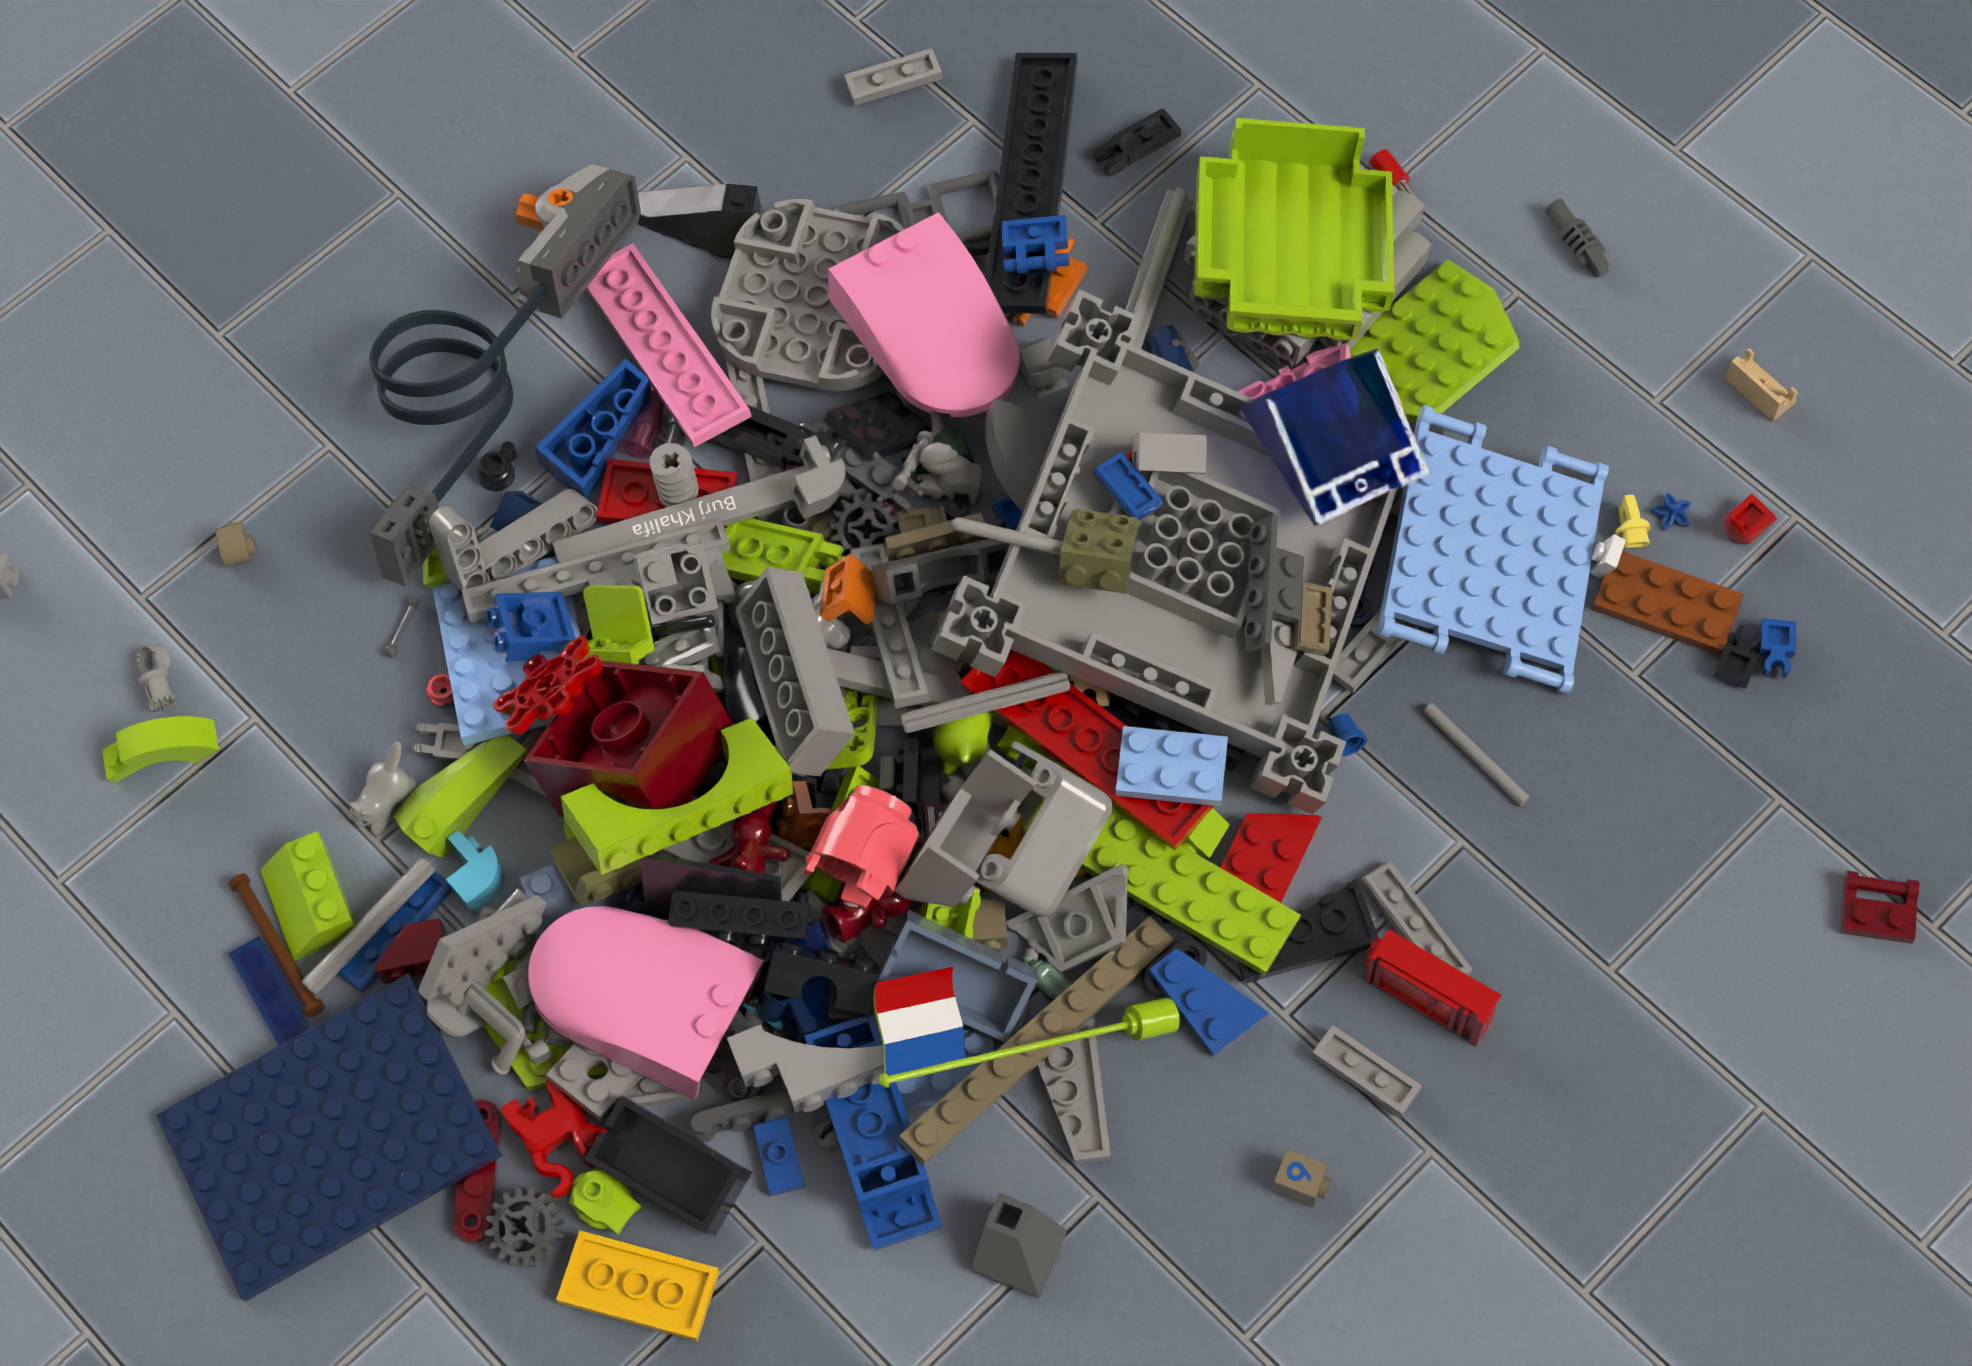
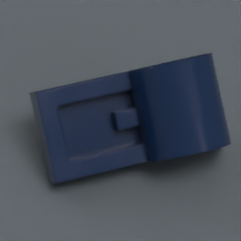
(790, 1011)

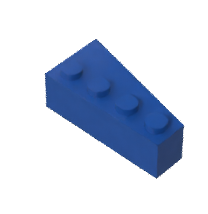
(594, 430)

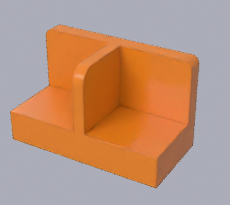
(848, 590)

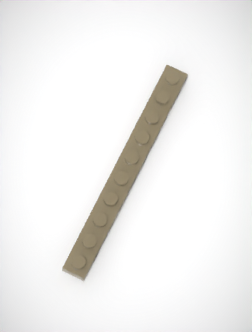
(1061, 1017)

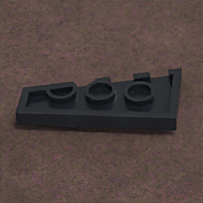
(1325, 931)

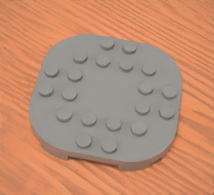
(776, 300)

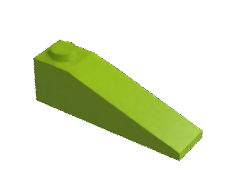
(458, 794)

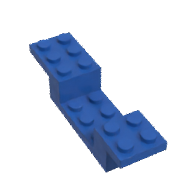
(884, 1176)

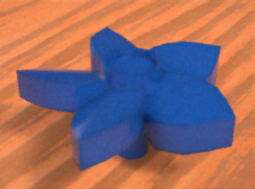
(1672, 512)

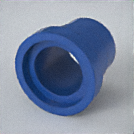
(1344, 728)

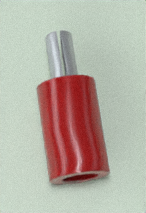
(1385, 161)

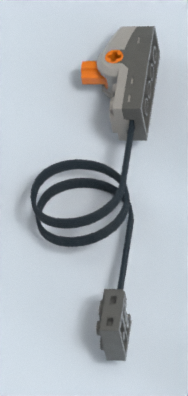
(580, 230)

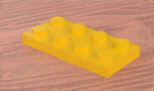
(638, 1285)

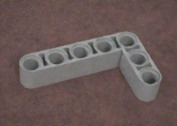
(511, 548)

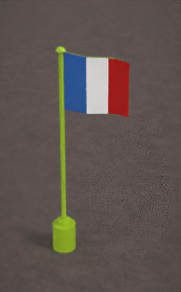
(926, 1033)

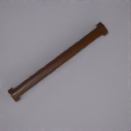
(240, 884)

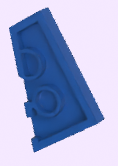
(1205, 1001)

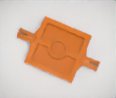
(1063, 285)

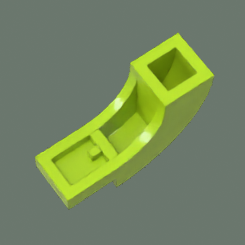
(159, 741)

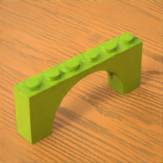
(622, 834)

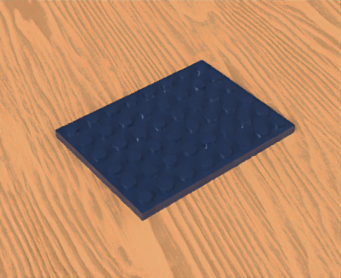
(327, 1137)

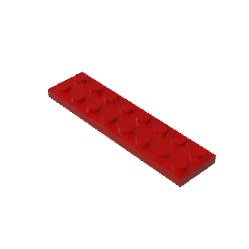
(1085, 742)

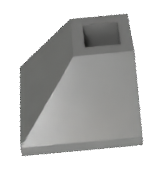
(675, 581)

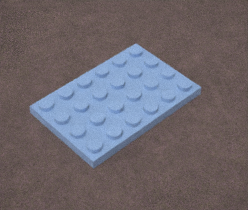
(476, 669)

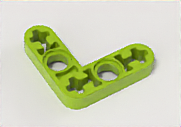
(864, 736)

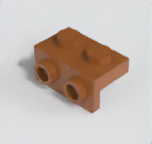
(799, 821)

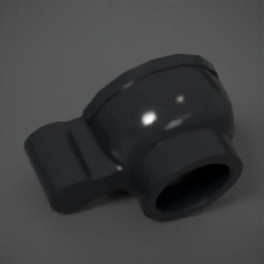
(496, 470)

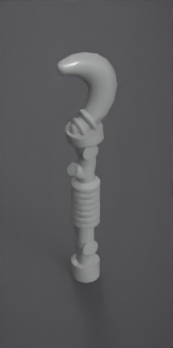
(923, 439)

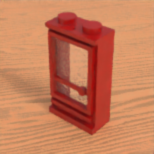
(1430, 986)

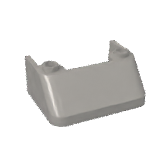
(965, 831)
(1054, 841)

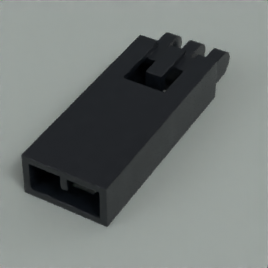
(751, 438)

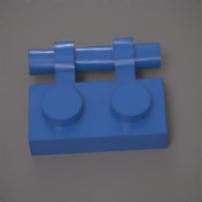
(1033, 236)

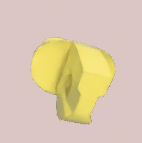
(1632, 527)

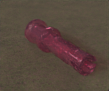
(646, 428)

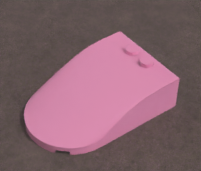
(929, 319)
(640, 990)

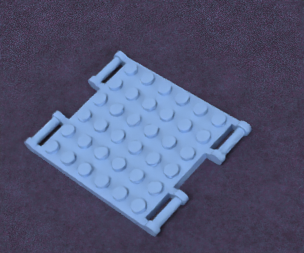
(1493, 551)

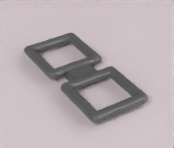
(916, 212)

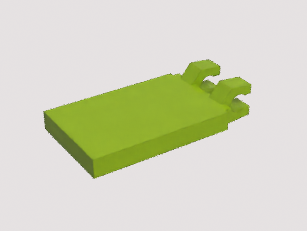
(766, 544)

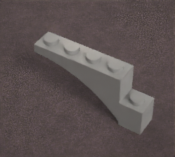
(807, 1071)

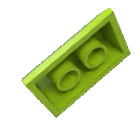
(307, 896)

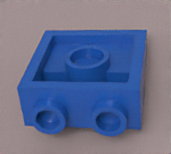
(529, 624)

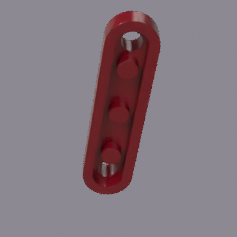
(477, 1190)

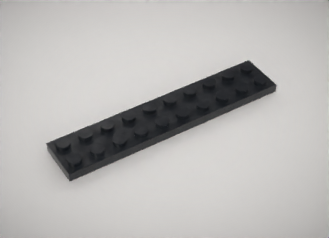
(1031, 169)

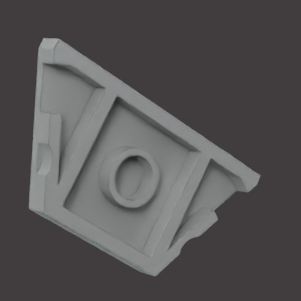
(1083, 925)

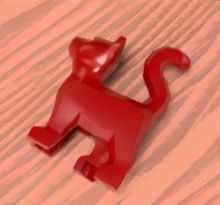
(551, 1129)

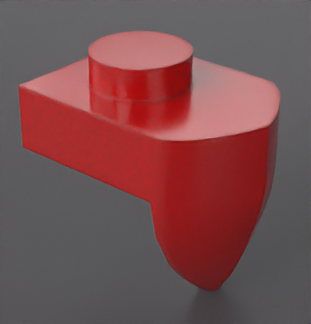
(1748, 520)

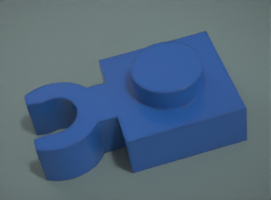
(1778, 642)

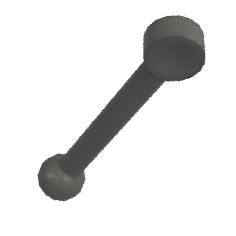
(391, 650)

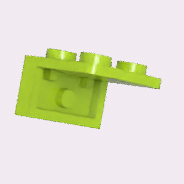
(618, 623)

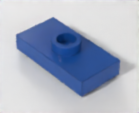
(1127, 486)
(779, 1156)

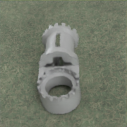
(155, 677)

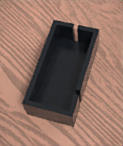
(669, 1166)

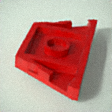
(1270, 850)

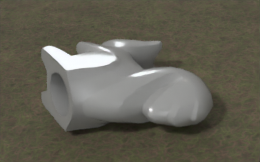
(950, 473)

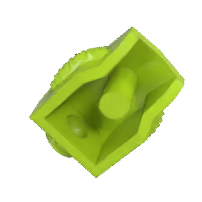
(602, 1201)

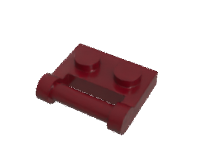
(1879, 918)

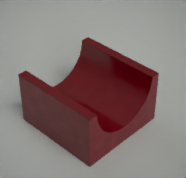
(635, 735)

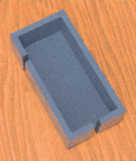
(985, 987)

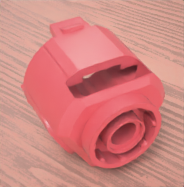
(865, 844)

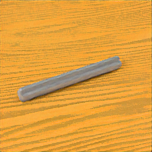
(985, 701)
(368, 926)

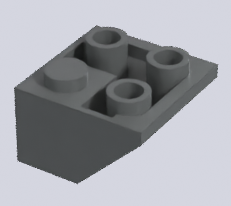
(1018, 1245)

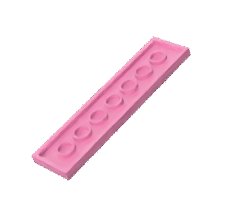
(666, 347)

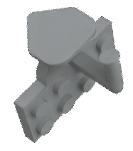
(468, 963)

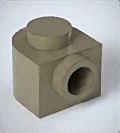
(235, 544)

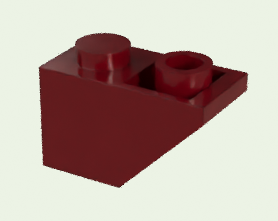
(411, 950)

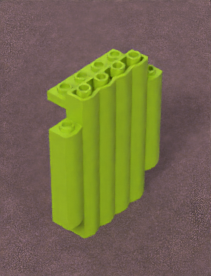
(1294, 230)

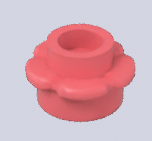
(434, 688)

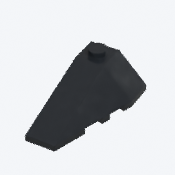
(701, 214)

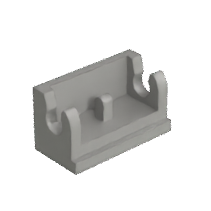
(1169, 452)

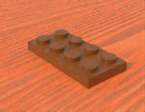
(1669, 602)

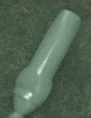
(1049, 979)

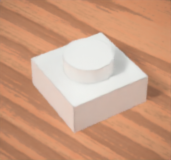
(1606, 556)

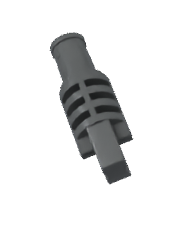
(1578, 238)

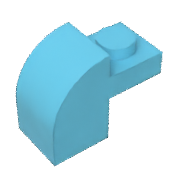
(479, 878)

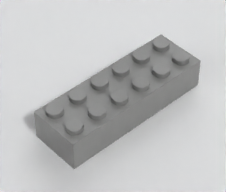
(794, 671)

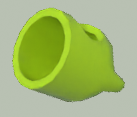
(962, 740)

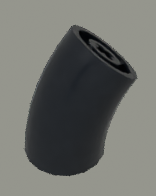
(742, 692)

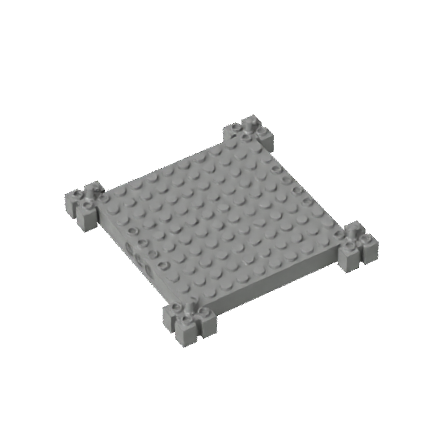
(1183, 621)

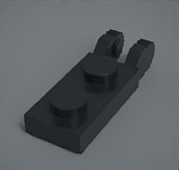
(1137, 141)

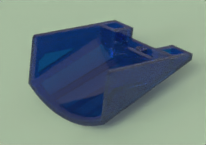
(1338, 436)

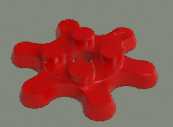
(564, 676)

